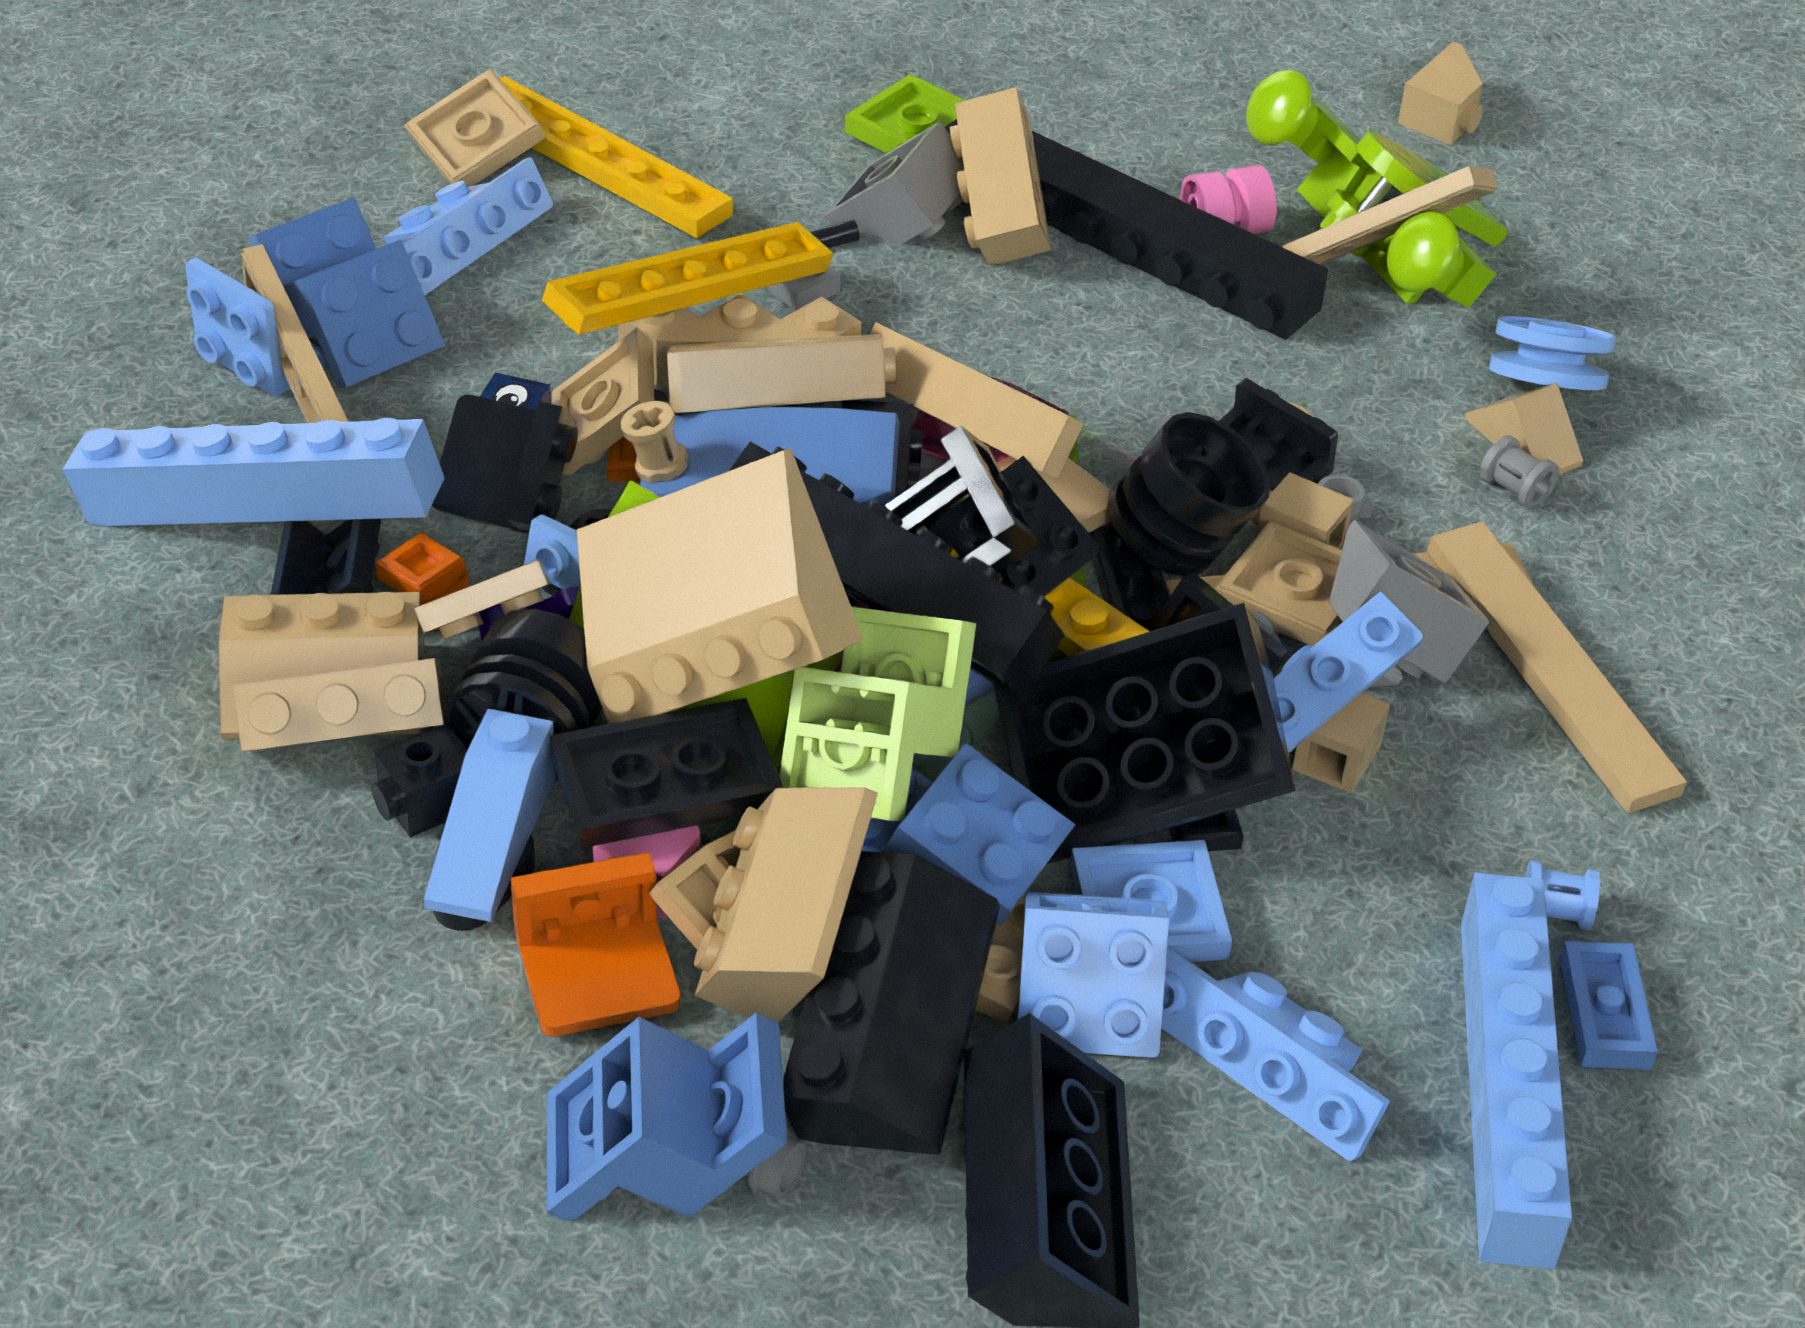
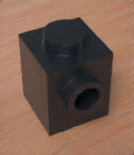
(419, 779)

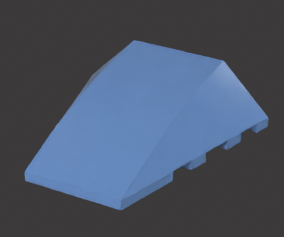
(844, 443)

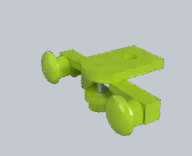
(1357, 175)

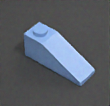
(491, 814)

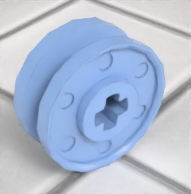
(1552, 353)

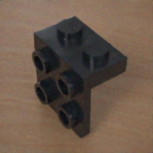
(505, 461)
(1063, 539)

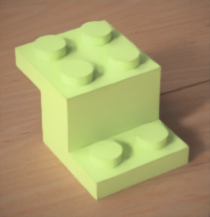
(892, 699)

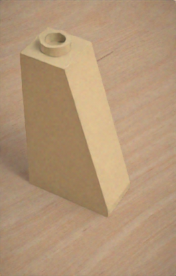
(778, 372)

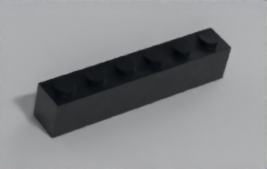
(919, 577)

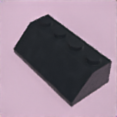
(894, 1010)
(1047, 1183)

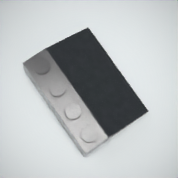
(1151, 730)

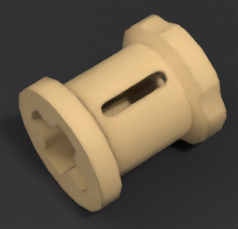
(654, 441)

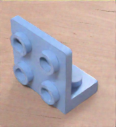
(236, 328)
(1096, 970)

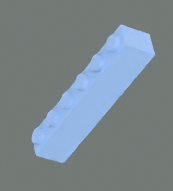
(255, 473)
(1514, 1074)

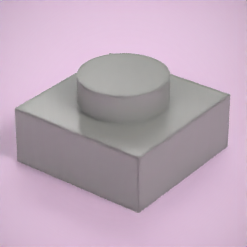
(807, 289)

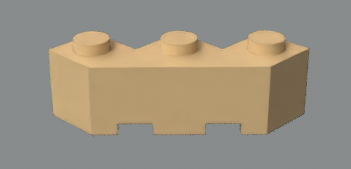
(738, 321)

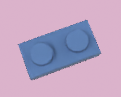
(1607, 1005)

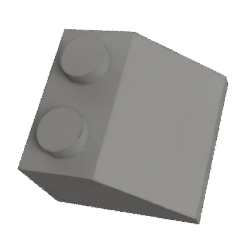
(904, 189)
(1418, 590)

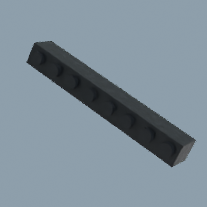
(1177, 241)

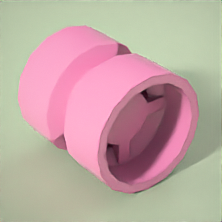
(1240, 197)

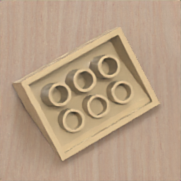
(709, 591)

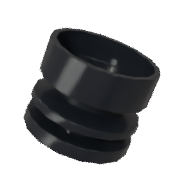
(1188, 494)
(527, 667)

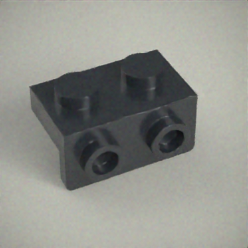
(1282, 434)
(327, 560)

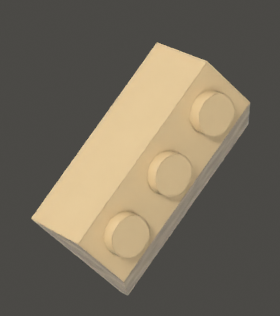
(312, 635)
(783, 899)

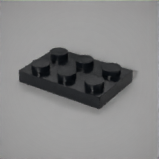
(663, 771)

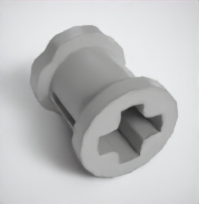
(1519, 471)

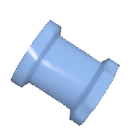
(1568, 894)

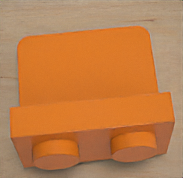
(593, 945)

